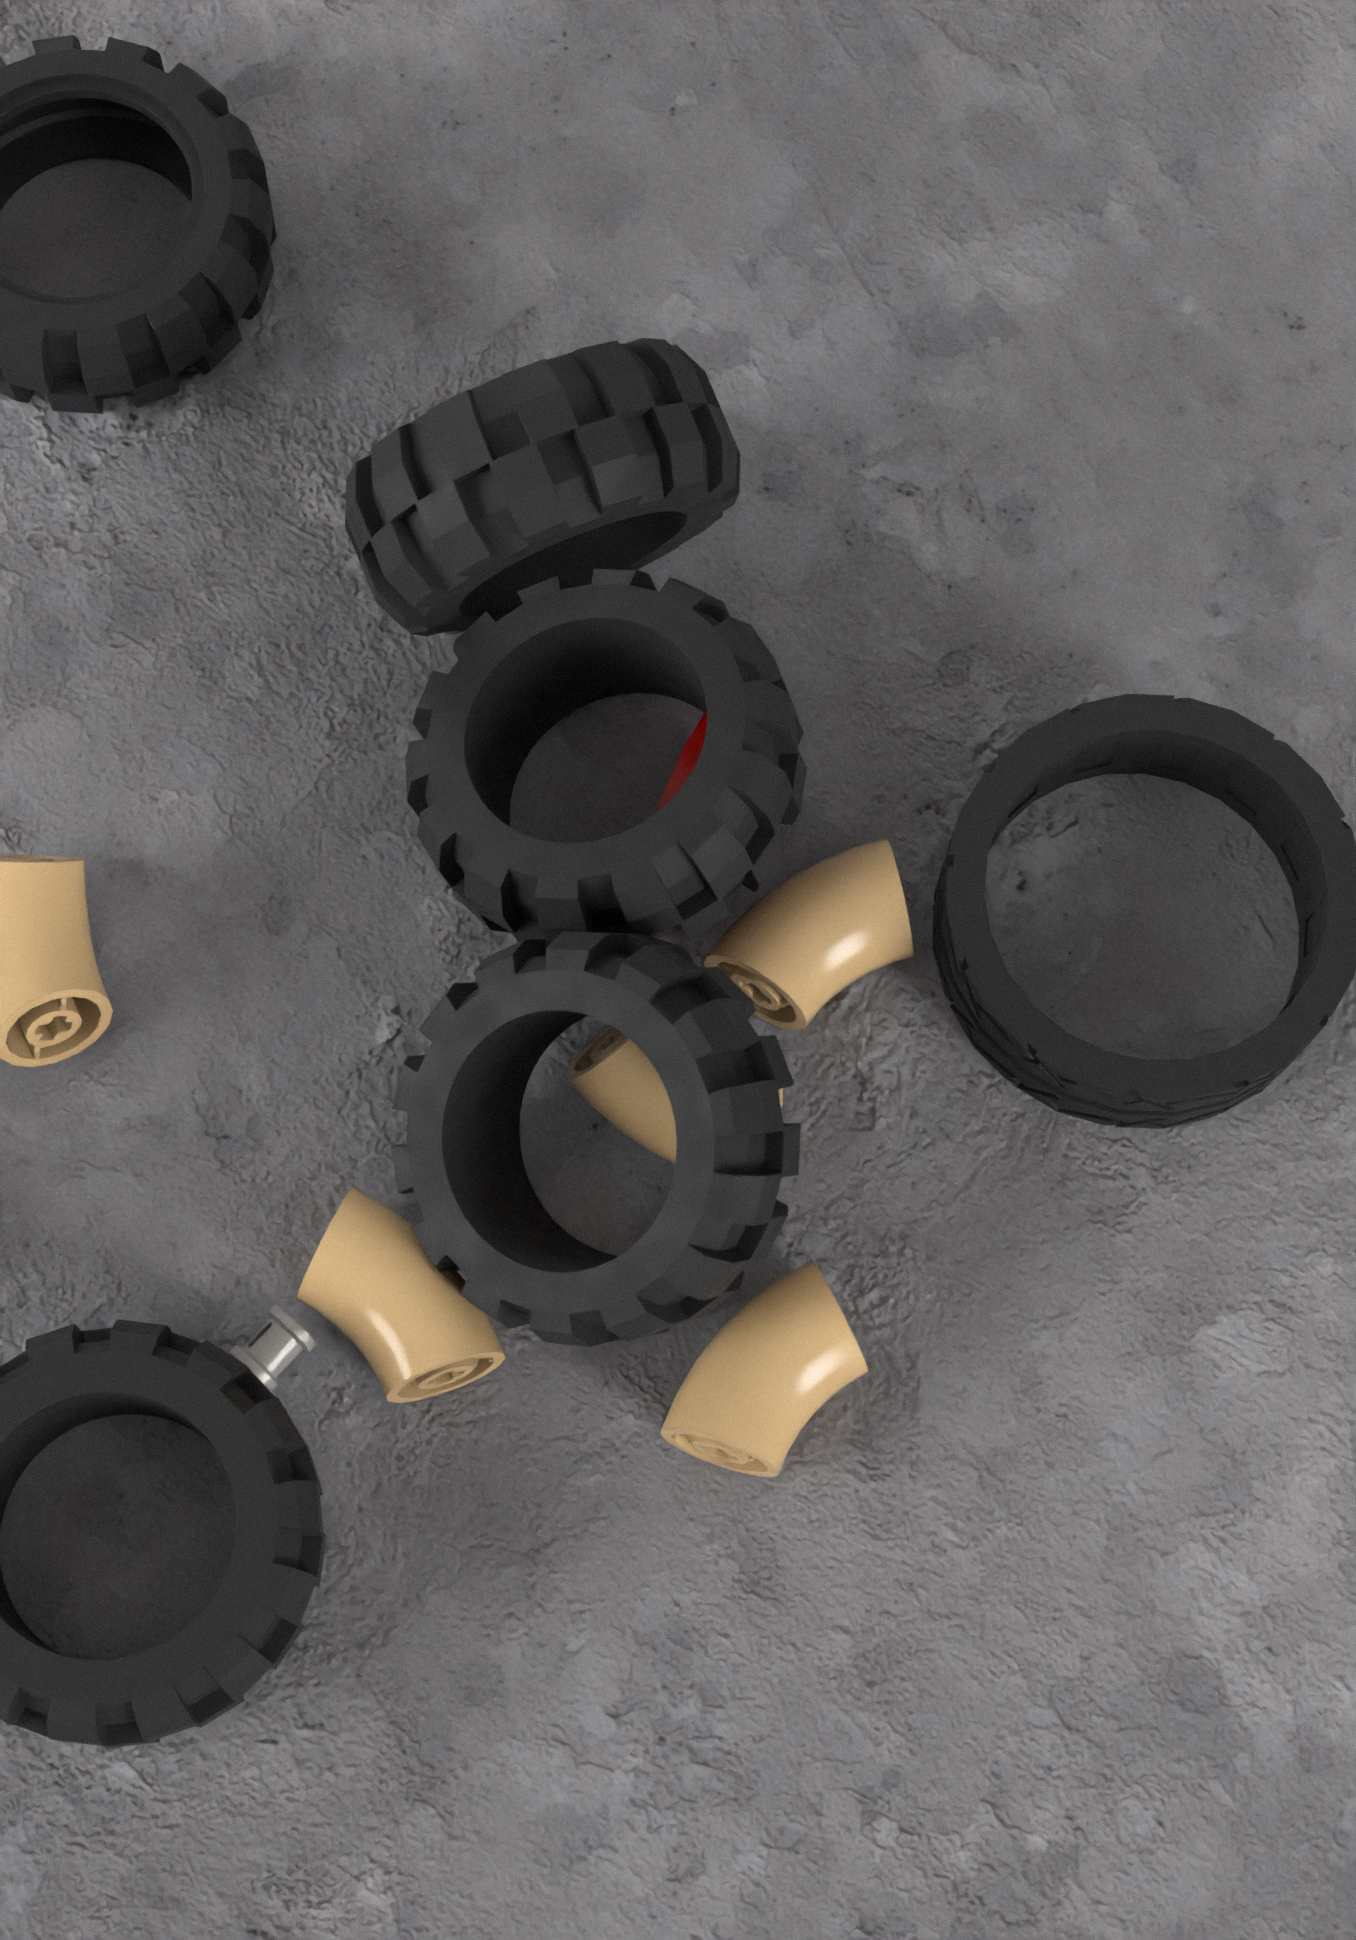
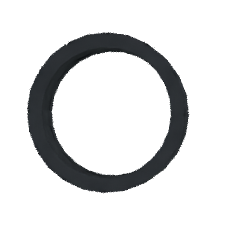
(1219, 756)

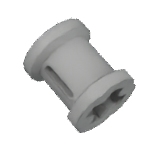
(273, 1347)

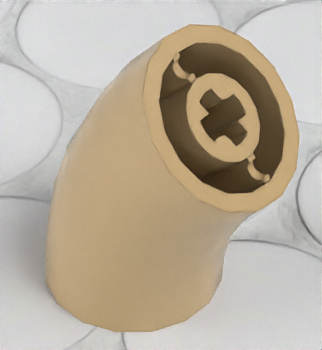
(817, 934)
(48, 963)
(627, 1091)
(396, 1304)
(765, 1376)

